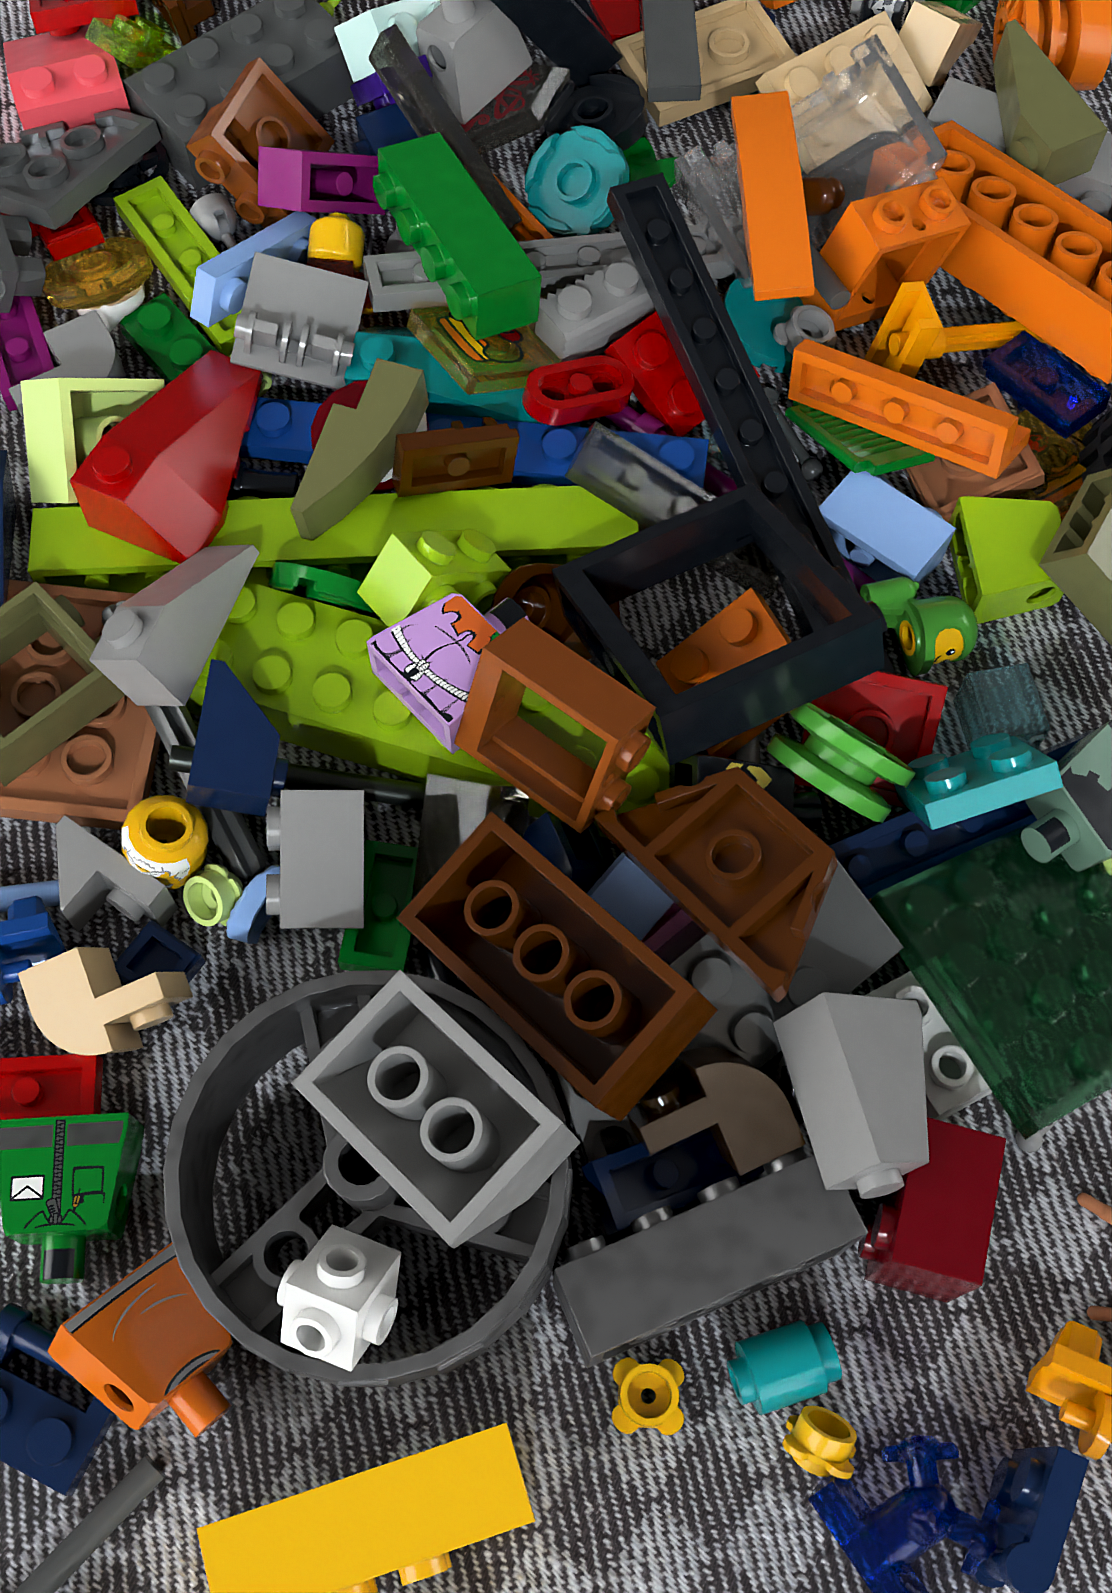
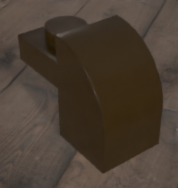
(728, 1095)

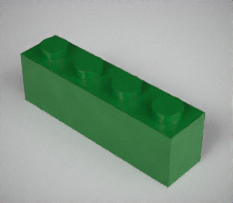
(457, 236)

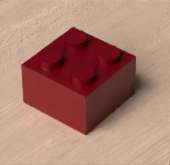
(939, 1224)

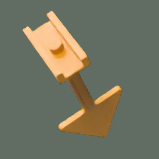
(915, 333)

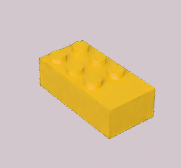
(373, 1522)

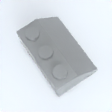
(435, 1112)

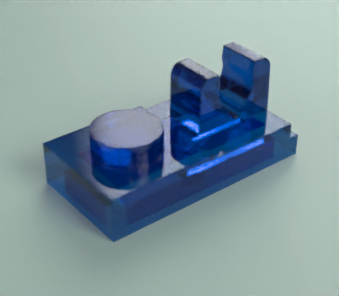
(1045, 384)

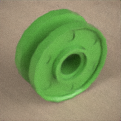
(840, 761)

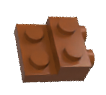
(252, 115)

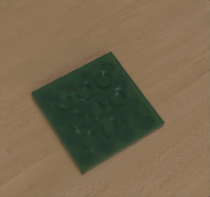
(1016, 971)

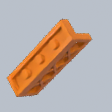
(906, 409)

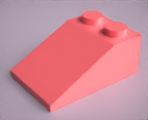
(62, 79)

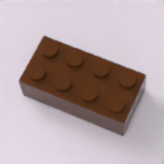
(557, 967)

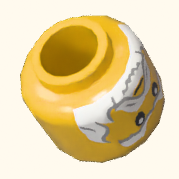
(165, 839)

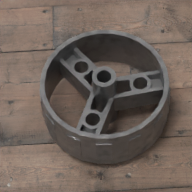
(246, 1285)

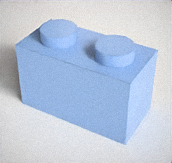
(885, 529)

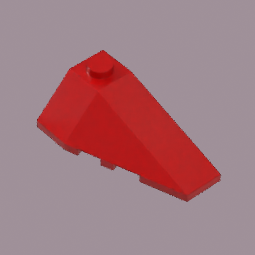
(171, 462)

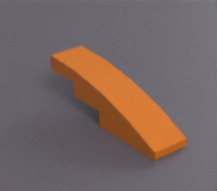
(772, 196)

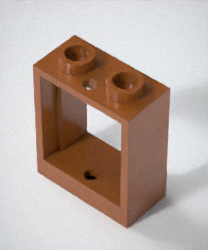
(528, 758)

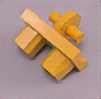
(1078, 1384)

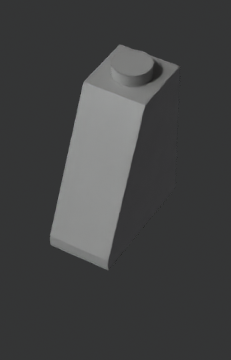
(859, 1088)

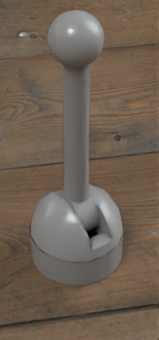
(215, 218)

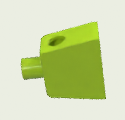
(1000, 553)

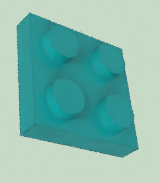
(987, 777)

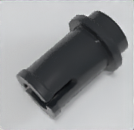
(263, 484)

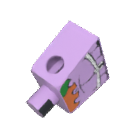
(434, 658)

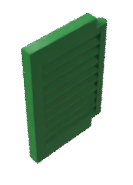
(855, 445)

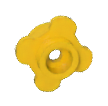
(663, 1381)
(821, 1442)

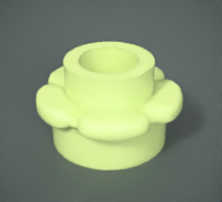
(212, 894)

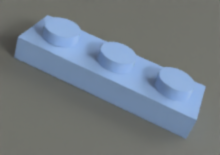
(224, 279)

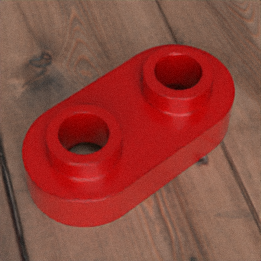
(577, 390)

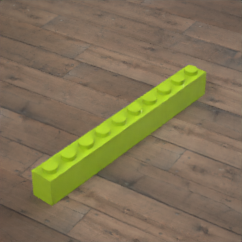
(523, 523)

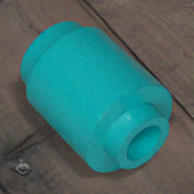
(784, 1366)

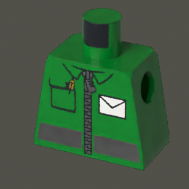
(67, 1185)

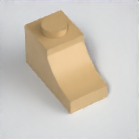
(936, 38)

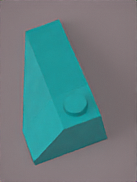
(443, 392)

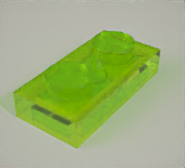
(131, 42)

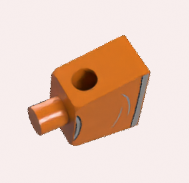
(148, 1347)

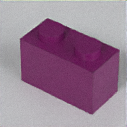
(317, 181)

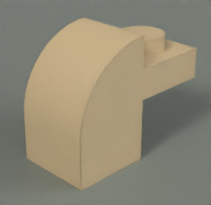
(87, 1009)

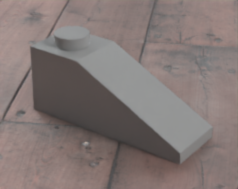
(167, 630)

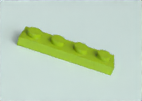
(174, 245)

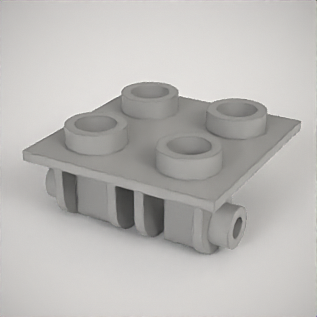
(298, 321)

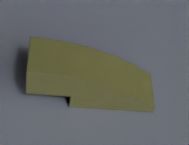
(358, 447)

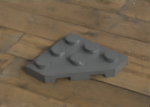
(62, 170)

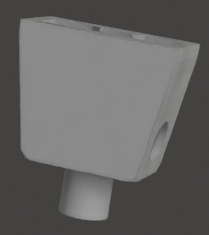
(471, 53)

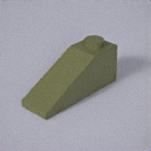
(1041, 113)

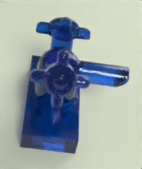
(909, 1523)

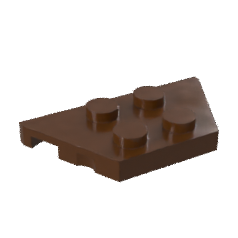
(733, 867)

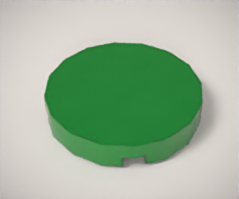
(319, 586)

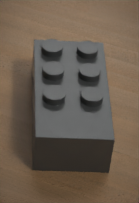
(839, 955)

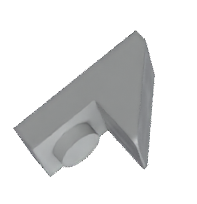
(96, 873)

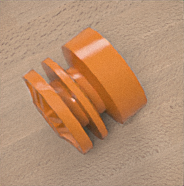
(1069, 32)

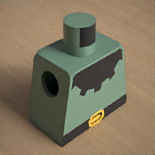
(1079, 814)

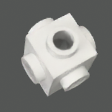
(340, 1297)

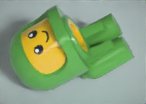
(926, 628)

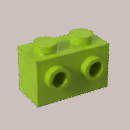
(428, 566)

